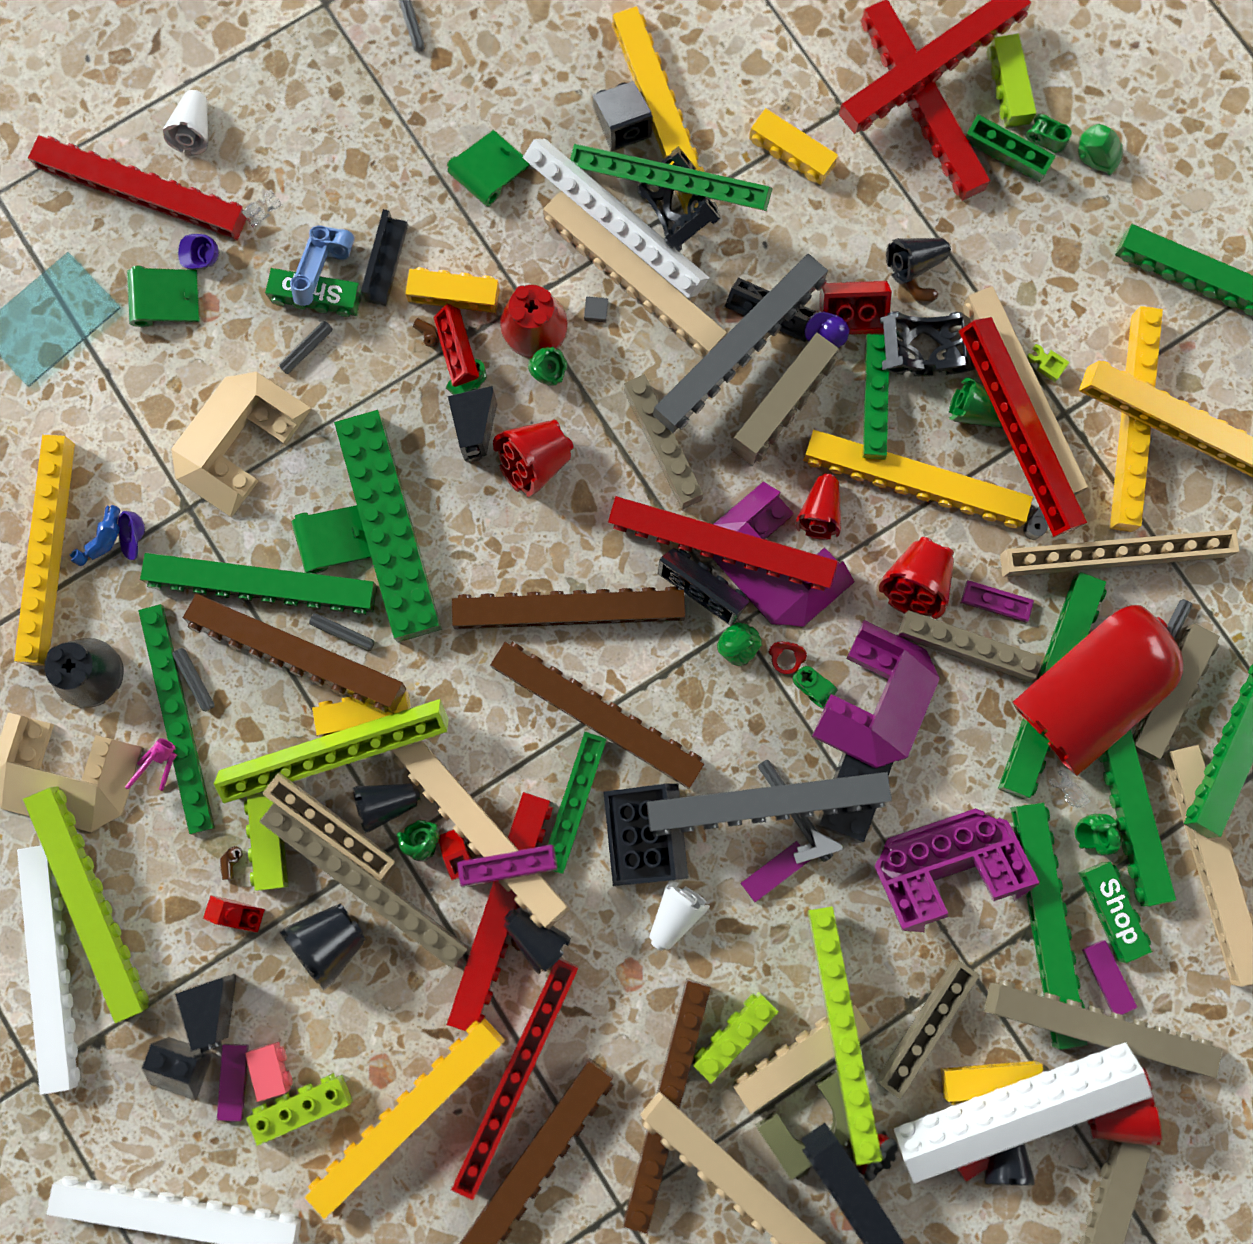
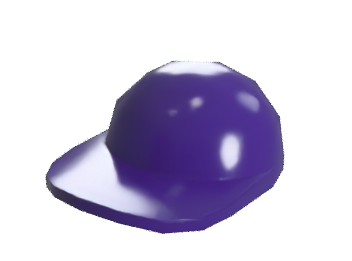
(197, 251)
(828, 326)
(131, 531)

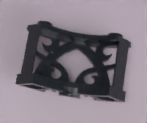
(697, 218)
(898, 359)

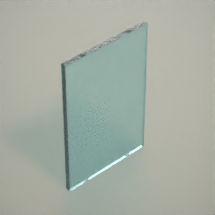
(52, 318)

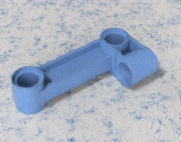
(321, 243)

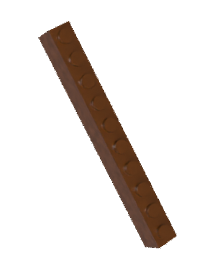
(568, 609)
(294, 653)
(597, 715)
(672, 1086)
(539, 1156)

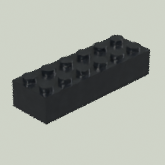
(848, 1188)

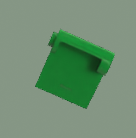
(487, 167)
(160, 295)
(328, 538)

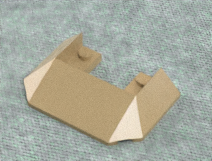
(201, 447)
(92, 800)

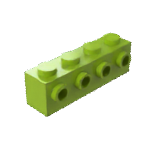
(738, 1033)
(300, 1109)

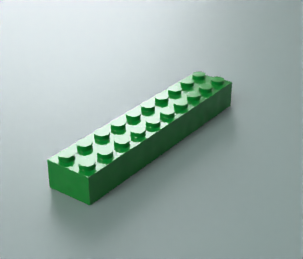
(387, 526)

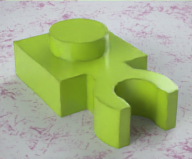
(1050, 364)

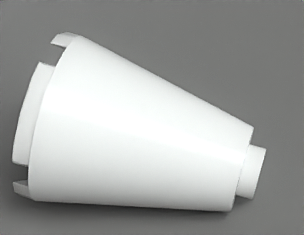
(188, 124)
(676, 915)

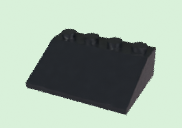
(702, 586)
(634, 851)

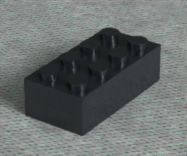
(854, 823)

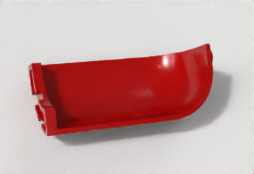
(1103, 686)

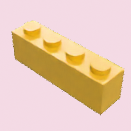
(793, 146)
(460, 290)
(346, 714)
(974, 1081)

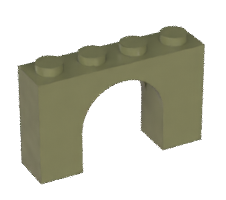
(788, 1148)

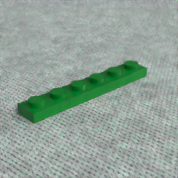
(875, 399)
(576, 797)

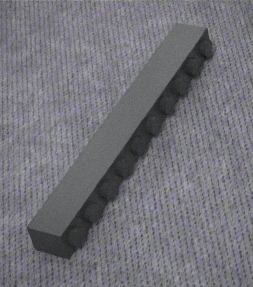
(740, 343)
(769, 802)

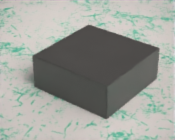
(596, 309)

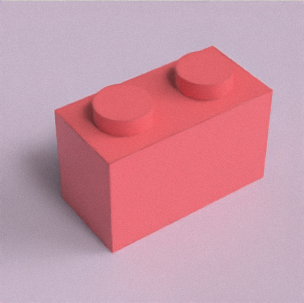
(269, 1071)

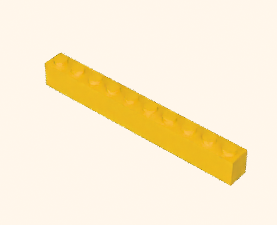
(652, 84)
(1169, 415)
(1133, 434)
(919, 479)
(44, 550)
(404, 1119)

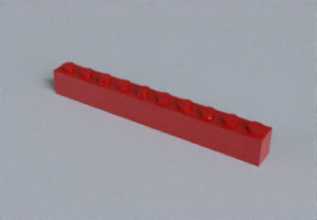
(931, 62)
(928, 106)
(138, 187)
(1022, 426)
(723, 542)
(491, 934)
(514, 1079)

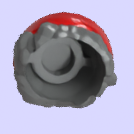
(888, 1149)

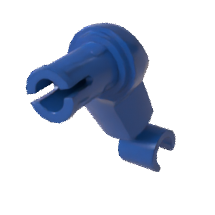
(105, 538)

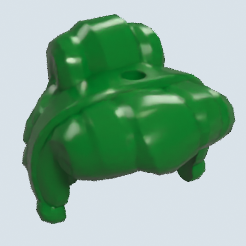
(539, 366)
(739, 644)
(1098, 832)
(412, 843)

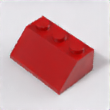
(858, 304)

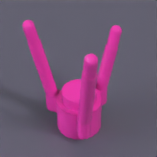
(160, 752)

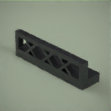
(384, 259)
(746, 296)

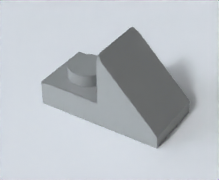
(823, 846)

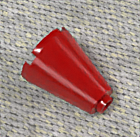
(821, 510)

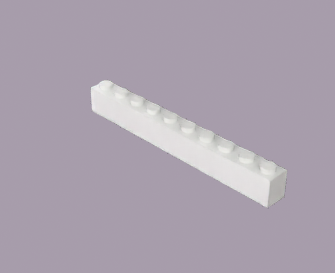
(615, 217)
(48, 973)
(169, 1214)

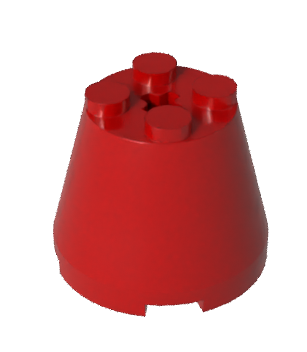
(533, 320)
(532, 454)
(920, 579)
(1129, 1124)

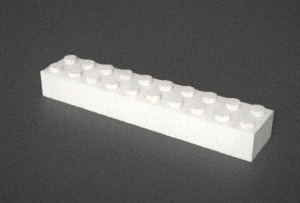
(1022, 1112)

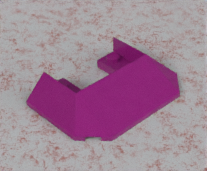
(774, 597)
(901, 708)
(945, 848)

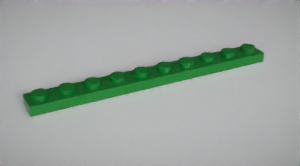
(672, 177)
(176, 719)

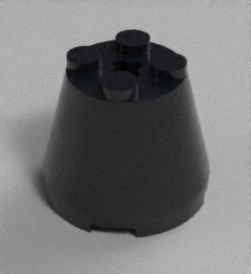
(84, 671)
(324, 943)

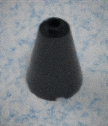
(915, 256)
(383, 803)
(537, 944)
(1010, 1168)

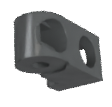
(1036, 525)

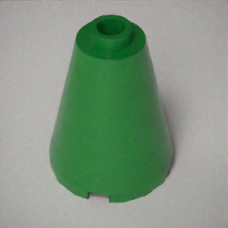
(973, 405)

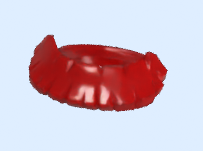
(778, 647)

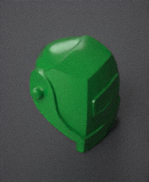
(1100, 148)

